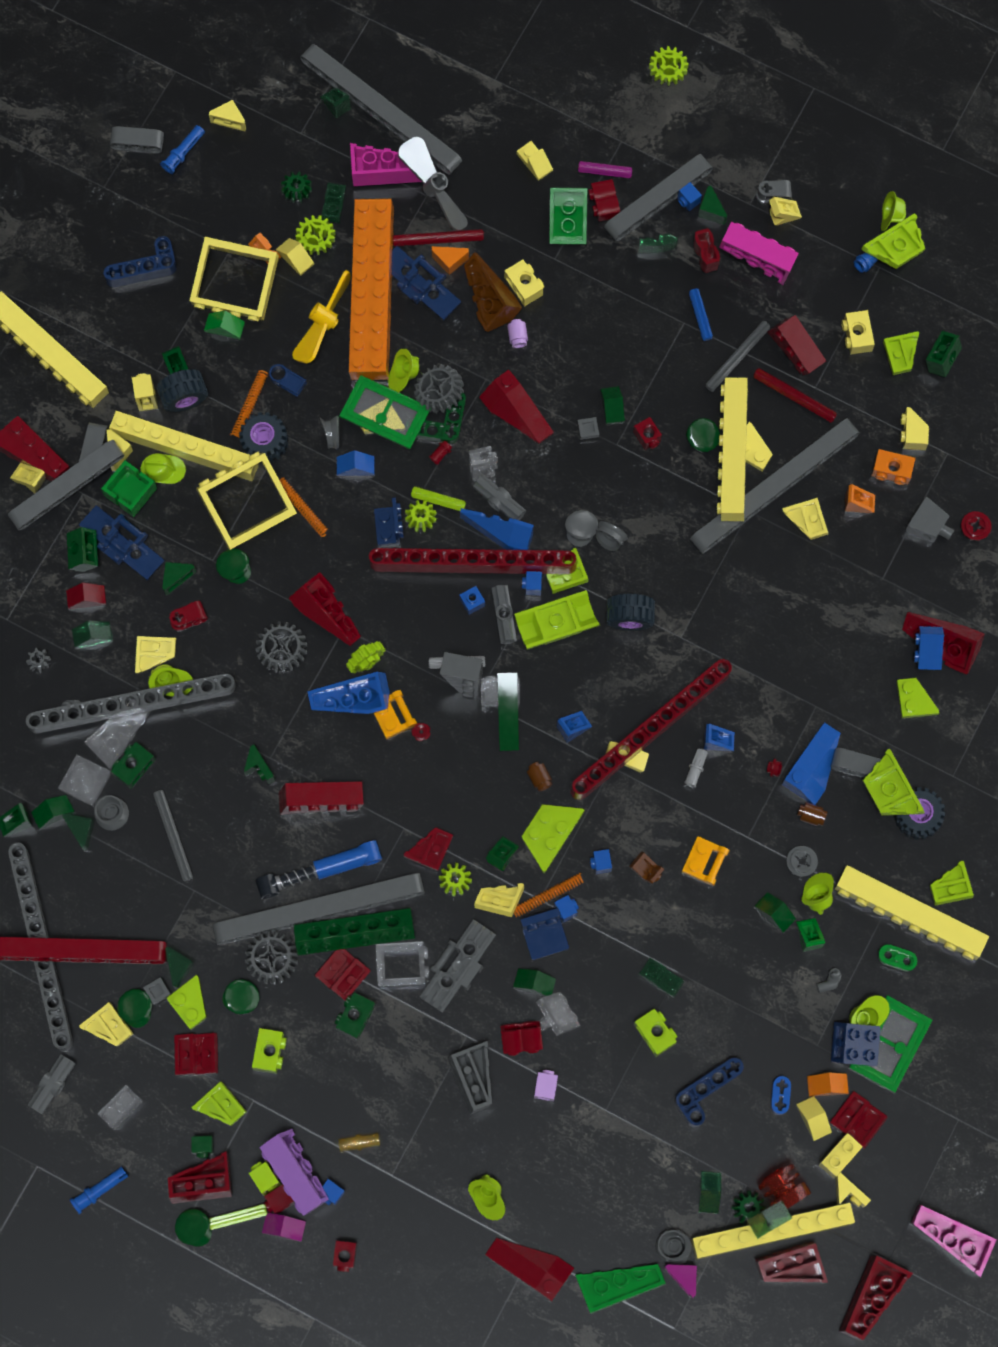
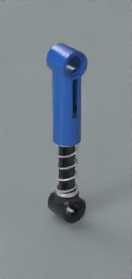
(363, 855)

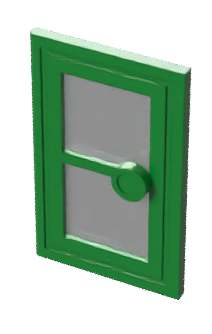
(384, 412)
(898, 1043)

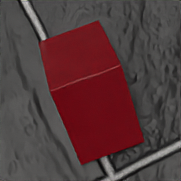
(85, 595)

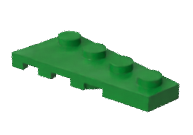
(615, 1286)

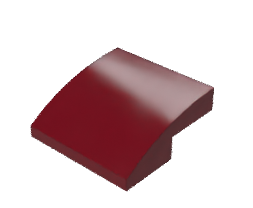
(342, 973)
(196, 1054)
(859, 1119)

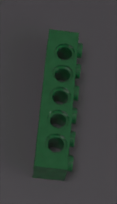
(354, 931)

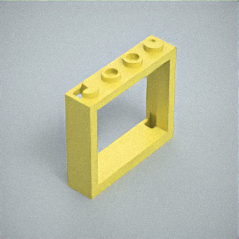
(253, 315)
(237, 468)

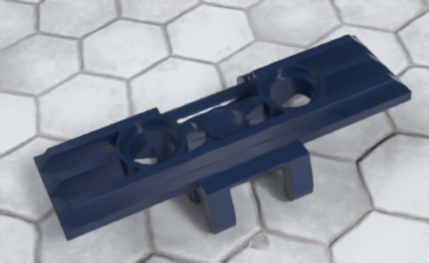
(418, 288)
(118, 547)

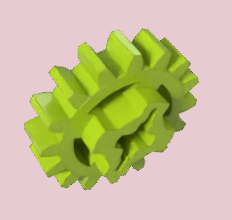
(668, 64)
(319, 228)
(365, 657)

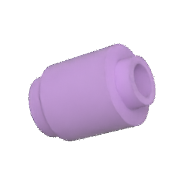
(517, 333)

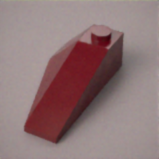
(511, 403)
(319, 604)
(960, 642)
(535, 1268)

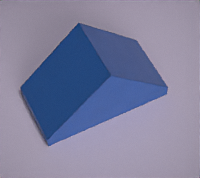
(355, 464)
(573, 725)
(718, 738)

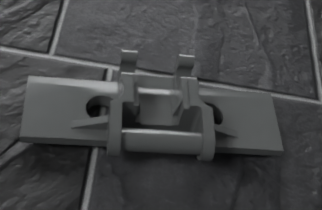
(462, 969)

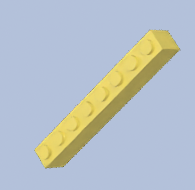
(50, 353)
(179, 444)
(734, 449)
(912, 913)
(798, 1226)

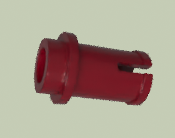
(440, 452)

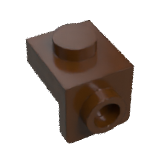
(646, 868)

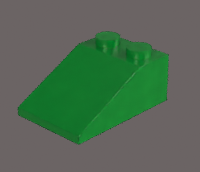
(568, 215)

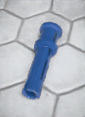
(178, 155)
(90, 1195)

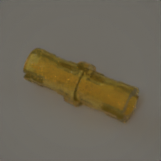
(359, 1142)

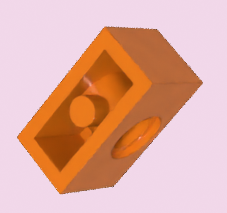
(902, 462)

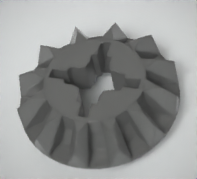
(800, 852)

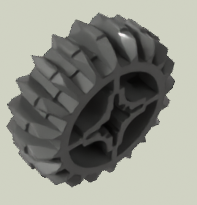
(450, 387)
(286, 641)
(263, 957)

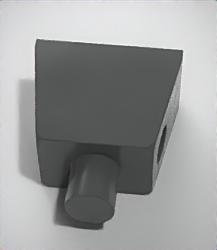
(929, 522)

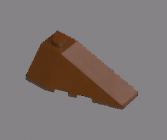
(493, 298)

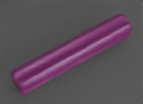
(605, 169)

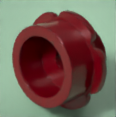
(418, 727)
(774, 768)

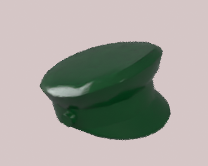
(703, 435)
(234, 566)
(240, 997)
(135, 1008)
(193, 1228)

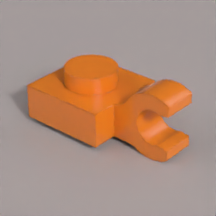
(261, 242)

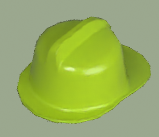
(893, 210)
(403, 370)
(163, 468)
(167, 675)
(818, 892)
(870, 1012)
(487, 1197)

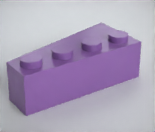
(294, 1172)

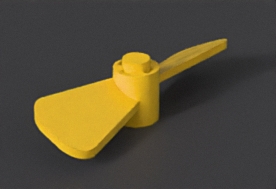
(323, 319)

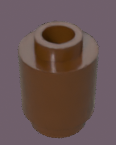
(539, 776)
(812, 814)

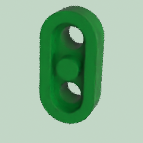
(897, 957)

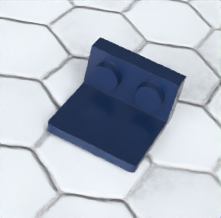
(388, 527)
(544, 934)
(855, 1044)

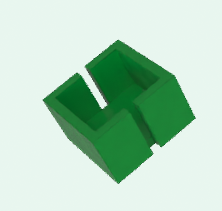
(127, 489)

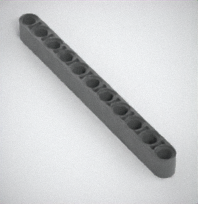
(378, 106)
(778, 483)
(121, 701)
(318, 908)
(31, 919)

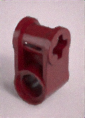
(190, 615)

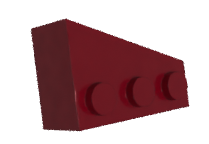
(202, 1182)

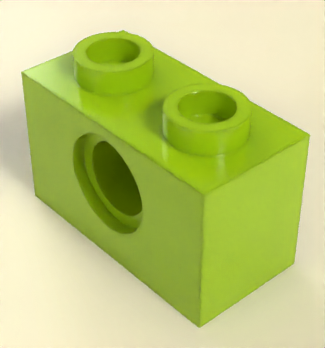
(265, 1039)
(656, 1044)
(264, 1178)

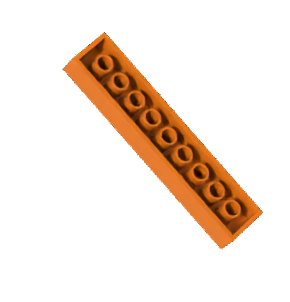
(371, 289)

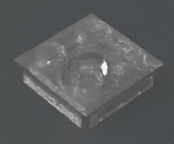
(84, 780)
(557, 1014)

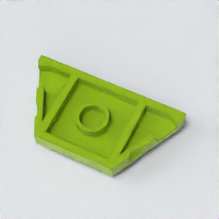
(897, 244)
(891, 788)
(549, 832)

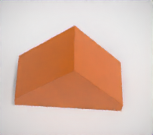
(450, 257)
(859, 500)
(827, 1084)

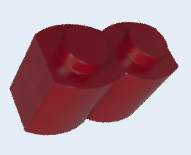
(604, 199)
(706, 250)
(521, 1038)

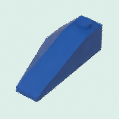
(507, 534)
(357, 695)
(812, 770)

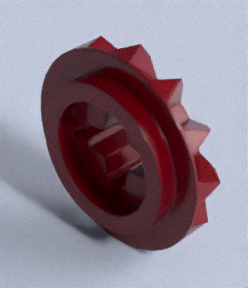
(984, 524)

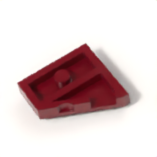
(431, 849)

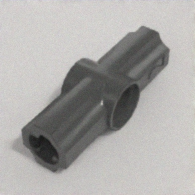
(499, 498)
(505, 625)
(51, 1084)

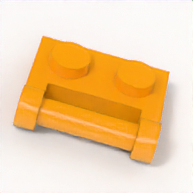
(388, 719)
(699, 857)

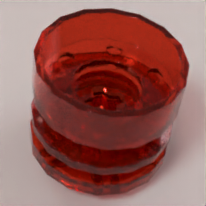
(784, 1188)

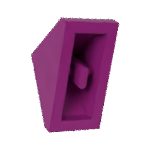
(284, 1227)
(685, 1277)

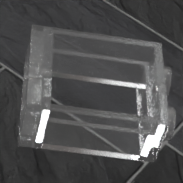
(389, 947)

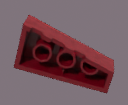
(25, 446)
(320, 797)
(873, 1296)

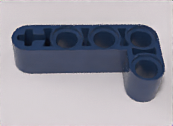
(139, 266)
(710, 1086)

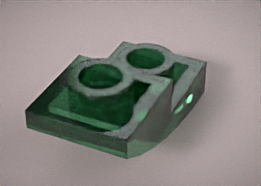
(333, 202)
(665, 243)
(661, 977)

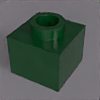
(202, 1146)

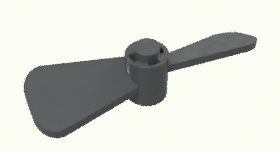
(418, 160)

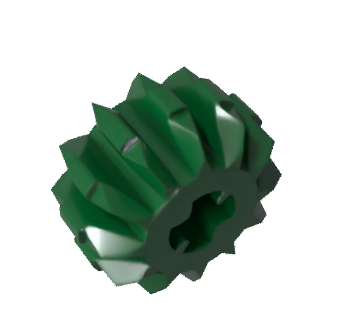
(293, 193)
(745, 1201)

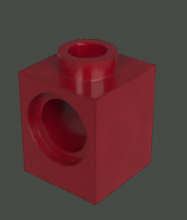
(647, 426)
(278, 1200)
(340, 1247)

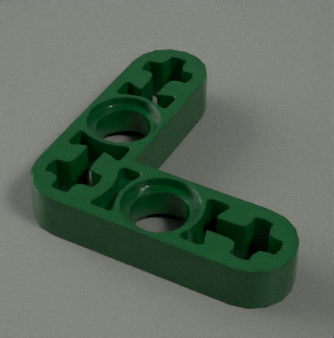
(443, 428)

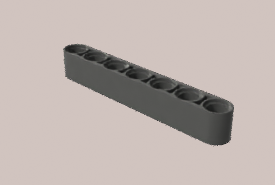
(657, 198)
(66, 485)

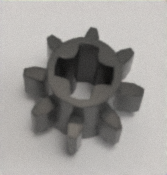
(43, 661)

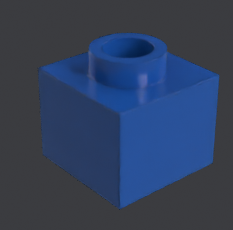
(689, 196)
(532, 583)
(472, 606)
(601, 861)
(567, 908)
(333, 1192)

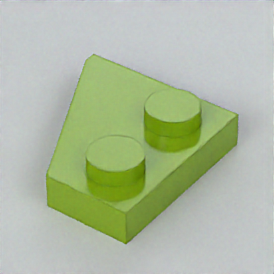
(901, 352)
(914, 699)

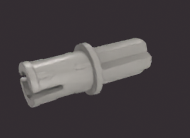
(696, 767)

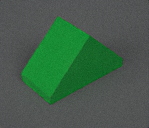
(224, 324)
(810, 935)

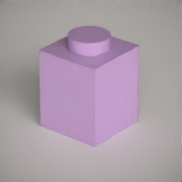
(546, 1085)

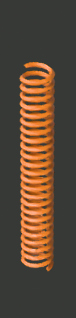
(251, 402)
(290, 491)
(544, 894)

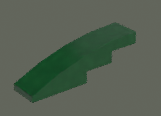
(508, 711)

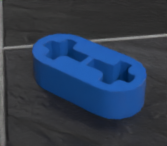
(776, 1094)

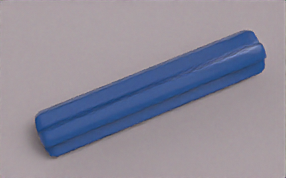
(700, 314)

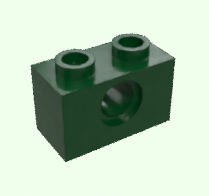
(943, 353)
(82, 549)
(131, 776)
(354, 1028)

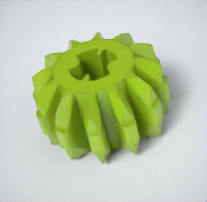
(420, 522)
(463, 880)

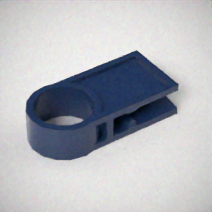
(290, 382)

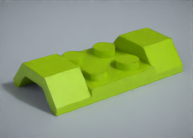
(556, 620)

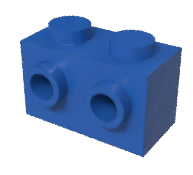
(930, 648)

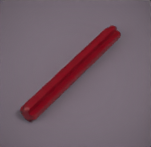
(438, 237)
(795, 395)

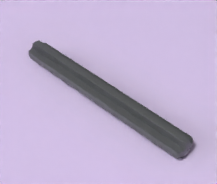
(737, 356)
(173, 835)

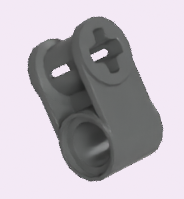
(778, 189)

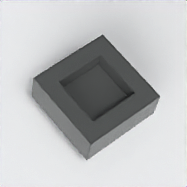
(588, 428)
(157, 991)

